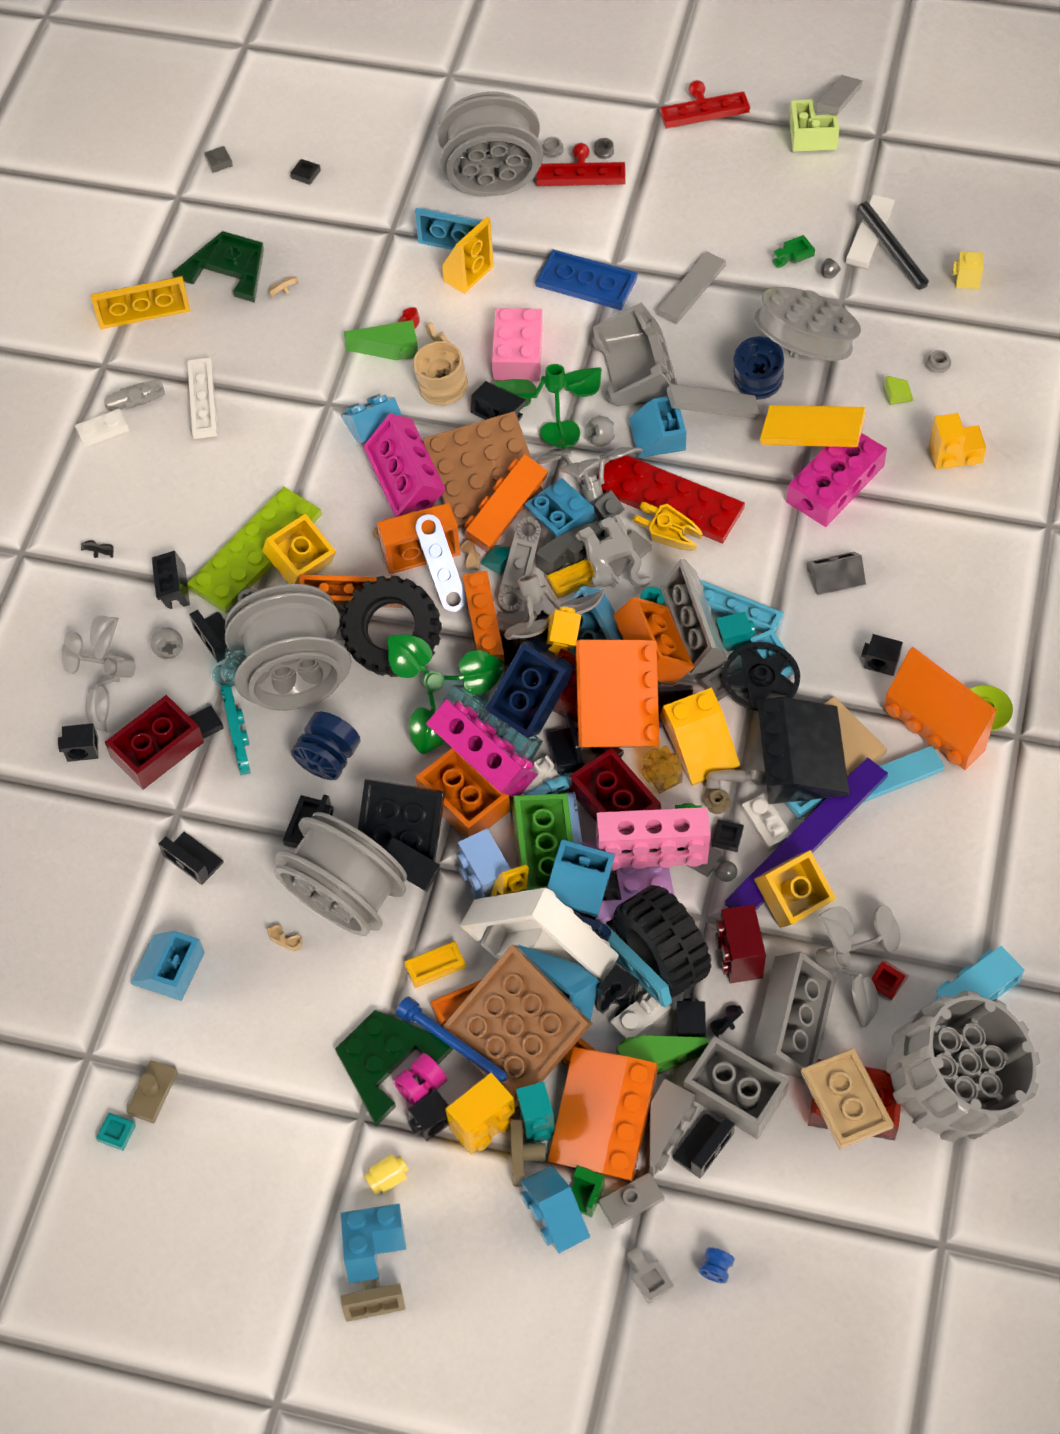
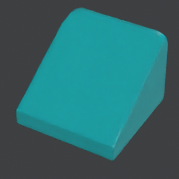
(496, 559)

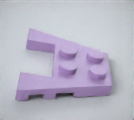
(630, 882)

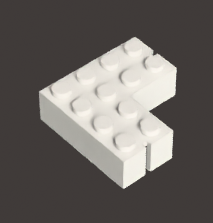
(540, 923)

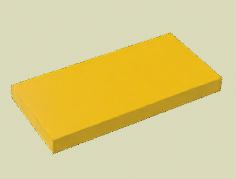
(813, 426)

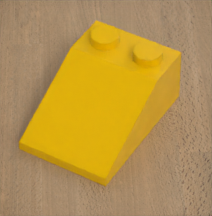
(470, 258)
(700, 735)

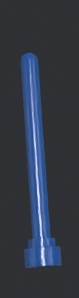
(410, 1011)

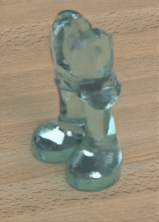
(226, 673)

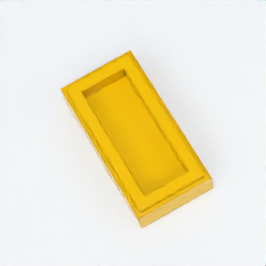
(570, 578)
(435, 964)

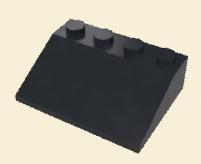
(801, 750)

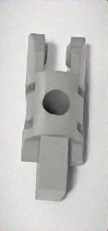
(135, 395)

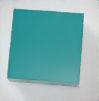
(116, 1131)

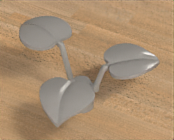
(589, 484)
(523, 623)
(117, 666)
(840, 929)

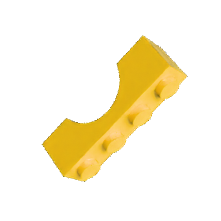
(563, 629)

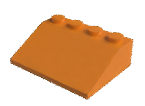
(617, 693)
(940, 709)
(603, 1113)

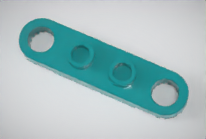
(239, 737)

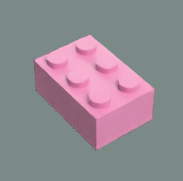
(517, 344)

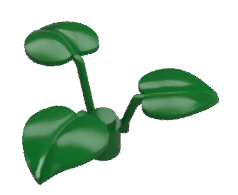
(580, 382)
(409, 655)

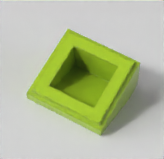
(897, 390)

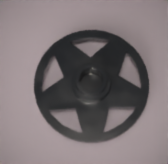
(759, 674)

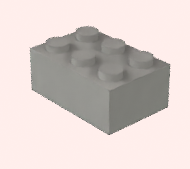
(736, 1087)

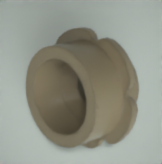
(717, 807)

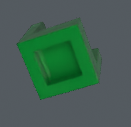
(587, 1189)

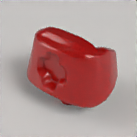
(410, 314)

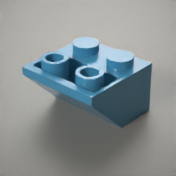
(366, 418)
(658, 428)
(561, 508)
(581, 877)
(169, 964)

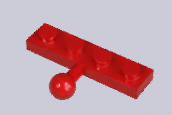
(702, 108)
(580, 172)

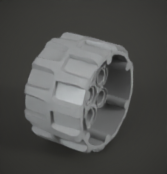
(978, 1054)

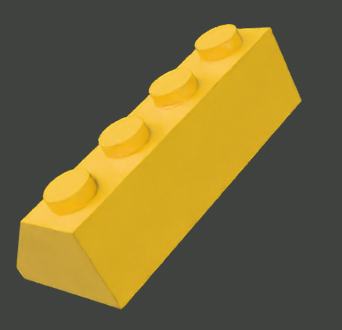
(140, 302)

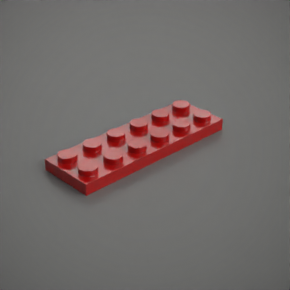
(641, 482)

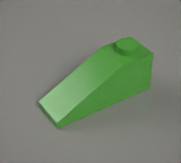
(387, 341)
(663, 1050)

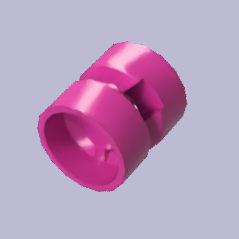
(426, 1072)

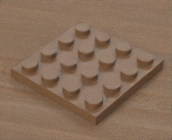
(474, 460)
(518, 1021)

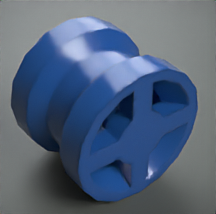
(716, 1265)

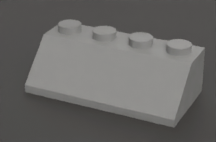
(693, 618)
(793, 1014)

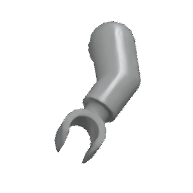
(732, 775)

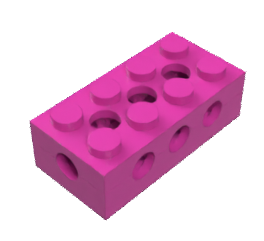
(403, 466)
(835, 479)
(483, 748)

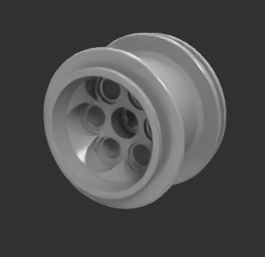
(287, 646)

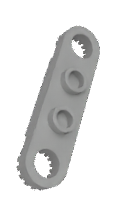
(518, 563)

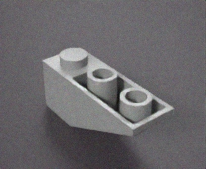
(668, 1113)

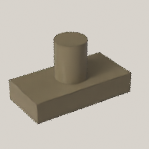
(152, 1091)
(523, 1152)
(372, 1300)

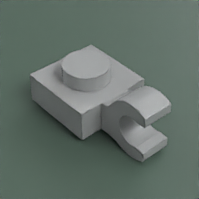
(650, 1278)

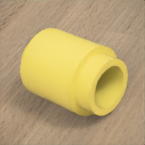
(386, 1174)

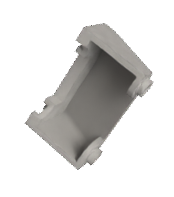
(634, 356)

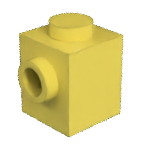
(968, 270)

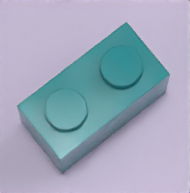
(535, 1112)

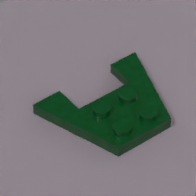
(228, 256)
(377, 1051)

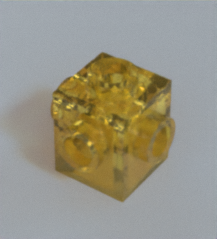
(662, 769)

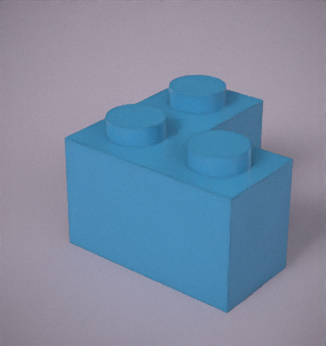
(556, 1207)
(368, 1234)

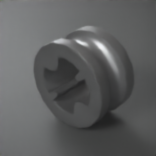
(604, 148)

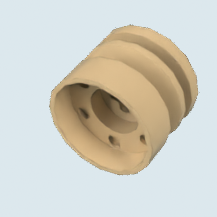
(440, 373)

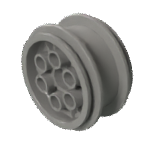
(490, 144)
(340, 873)

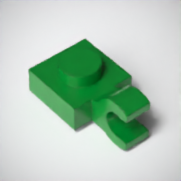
(795, 249)

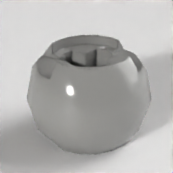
(600, 431)
(164, 650)

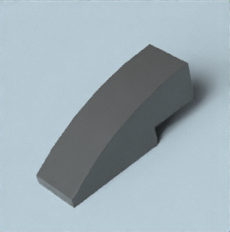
(565, 549)

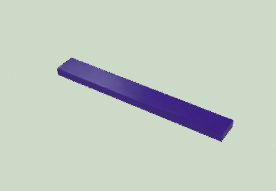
(814, 829)

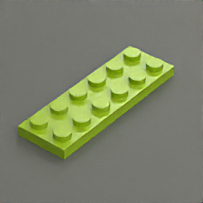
(242, 558)

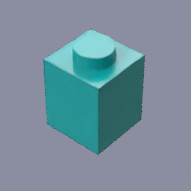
(735, 630)

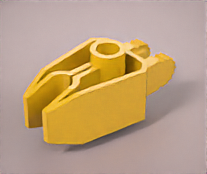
(668, 526)

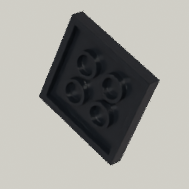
(402, 813)

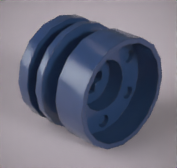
(765, 359)
(325, 745)

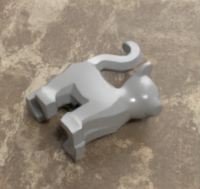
(611, 549)

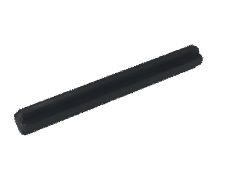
(893, 245)

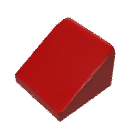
(888, 979)

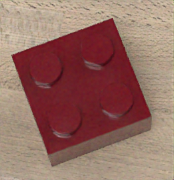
(741, 944)

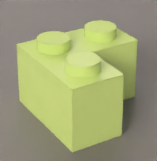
(812, 131)

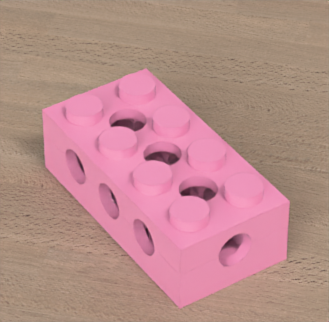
(655, 829)

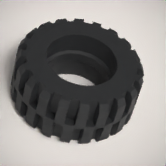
(368, 601)
(664, 937)

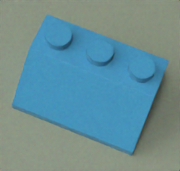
(442, 228)
(598, 622)

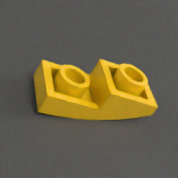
(511, 881)

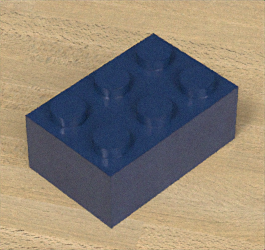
(530, 688)

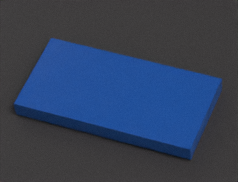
(586, 279)

